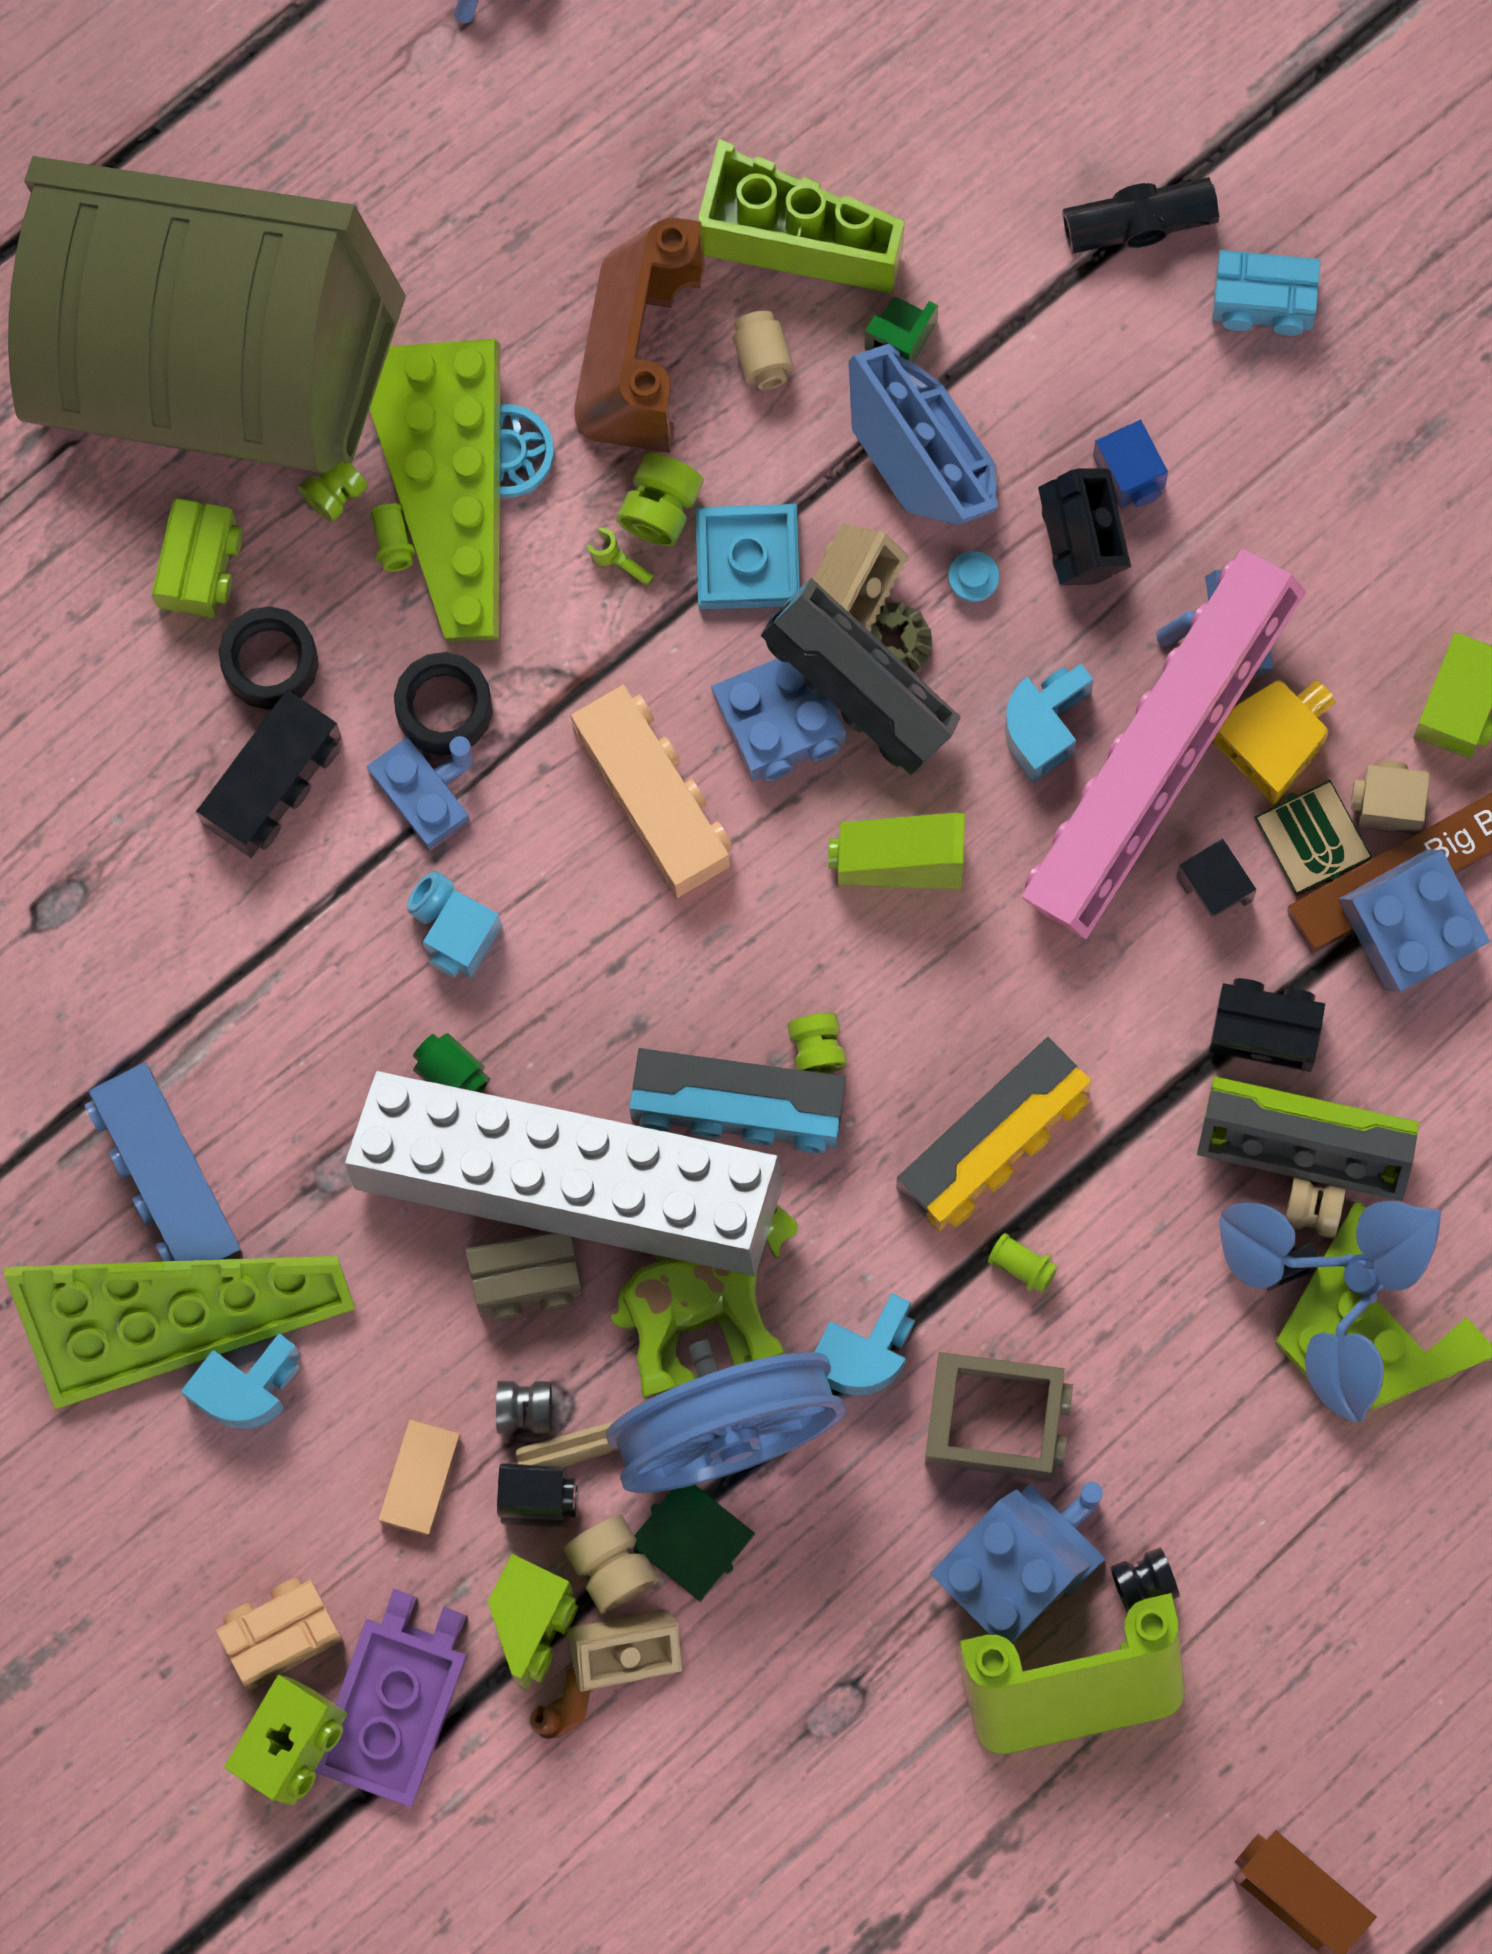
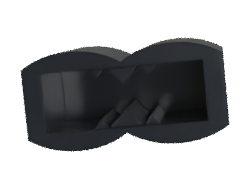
(536, 1495)

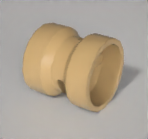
(1302, 1206)

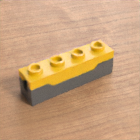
(994, 1135)

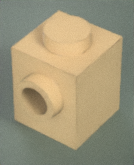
(1391, 797)

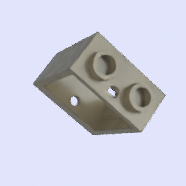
(1053, 1445)

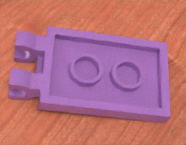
(395, 1702)

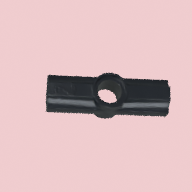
(1140, 215)

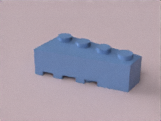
(161, 1166)

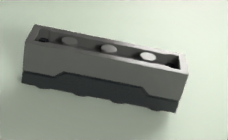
(860, 677)

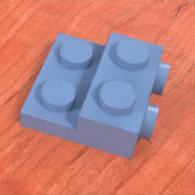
(777, 719)

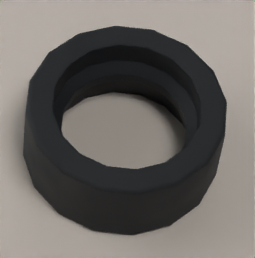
(262, 620)
(434, 666)

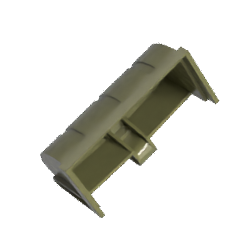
(197, 315)

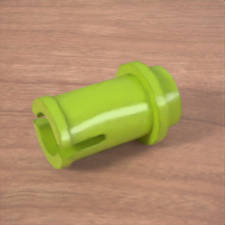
(392, 540)
(1023, 1263)

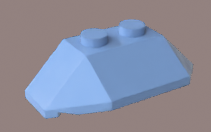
(919, 439)

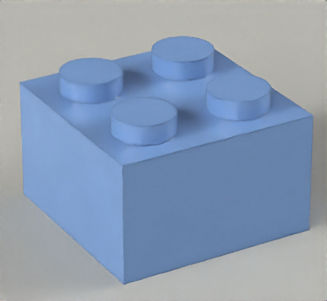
(1414, 920)
(1010, 1568)

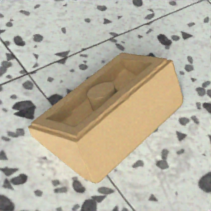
(625, 1649)

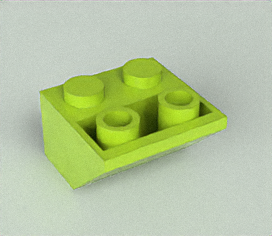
(527, 1613)

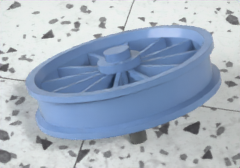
(724, 1420)

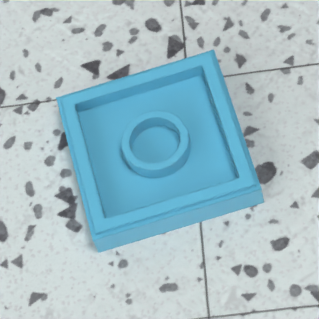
(747, 556)

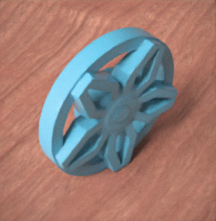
(515, 453)

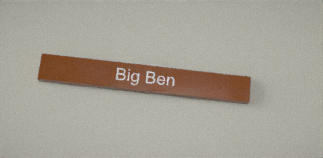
(1461, 836)

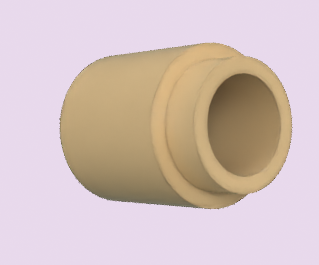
(762, 350)

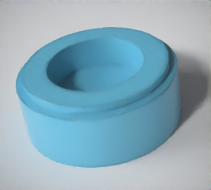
(430, 896)

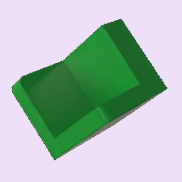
(902, 327)

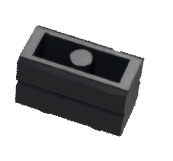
(1084, 526)
(1267, 1025)

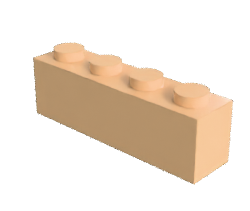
(651, 791)

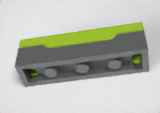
(1308, 1138)

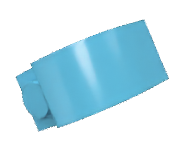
(1033, 723)
(864, 1364)
(239, 1398)

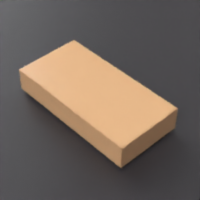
(419, 1477)

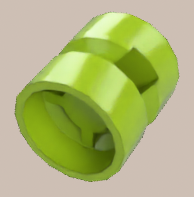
(657, 505)

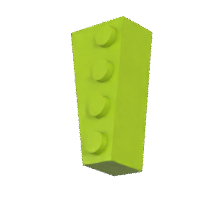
(795, 226)

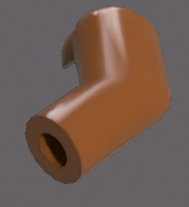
(563, 1713)

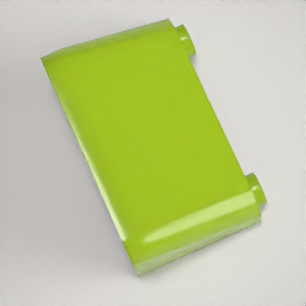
(1075, 1697)

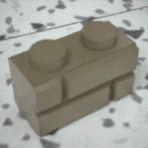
(524, 1275)

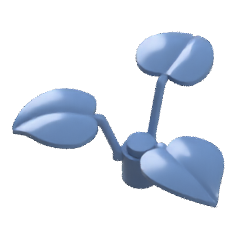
(1395, 1253)

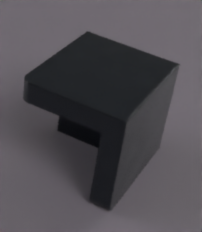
(1216, 878)

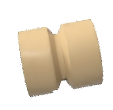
(608, 1560)

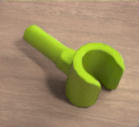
(615, 556)

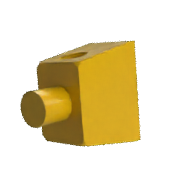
(1275, 735)

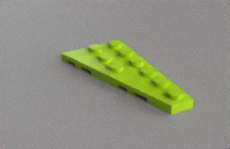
(442, 446)
(141, 1319)

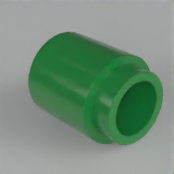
(449, 1064)

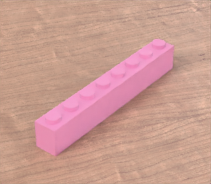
(1163, 743)

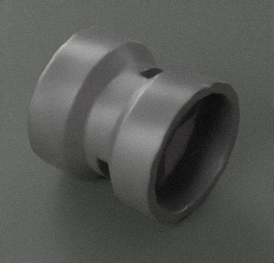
(511, 1407)

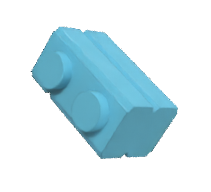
(1266, 292)

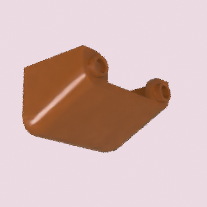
(617, 394)

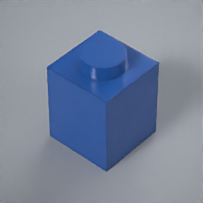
(1133, 464)

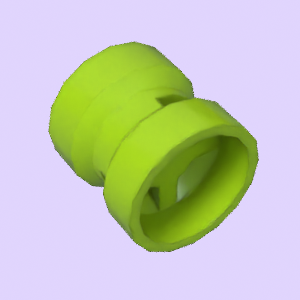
(332, 489)
(817, 1043)

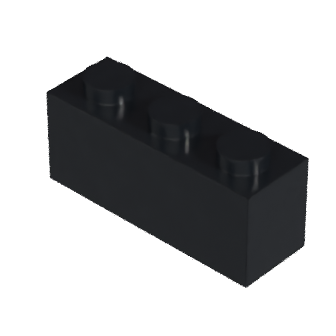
(270, 774)

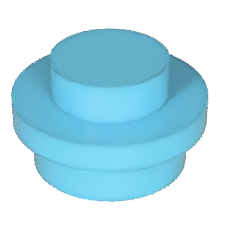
(973, 576)

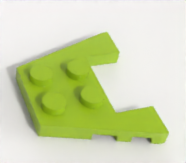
(1404, 1361)

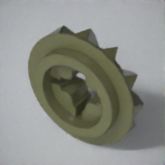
(916, 635)

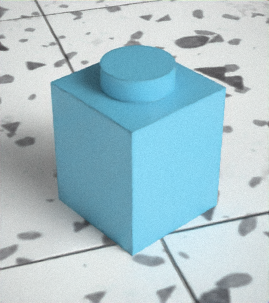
(461, 936)

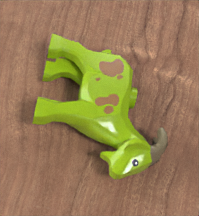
(687, 1296)

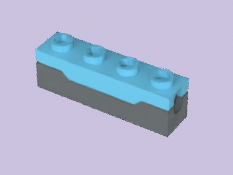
(737, 1099)

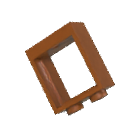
(1302, 1894)

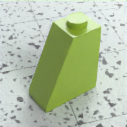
(900, 852)

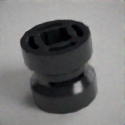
(1147, 1580)

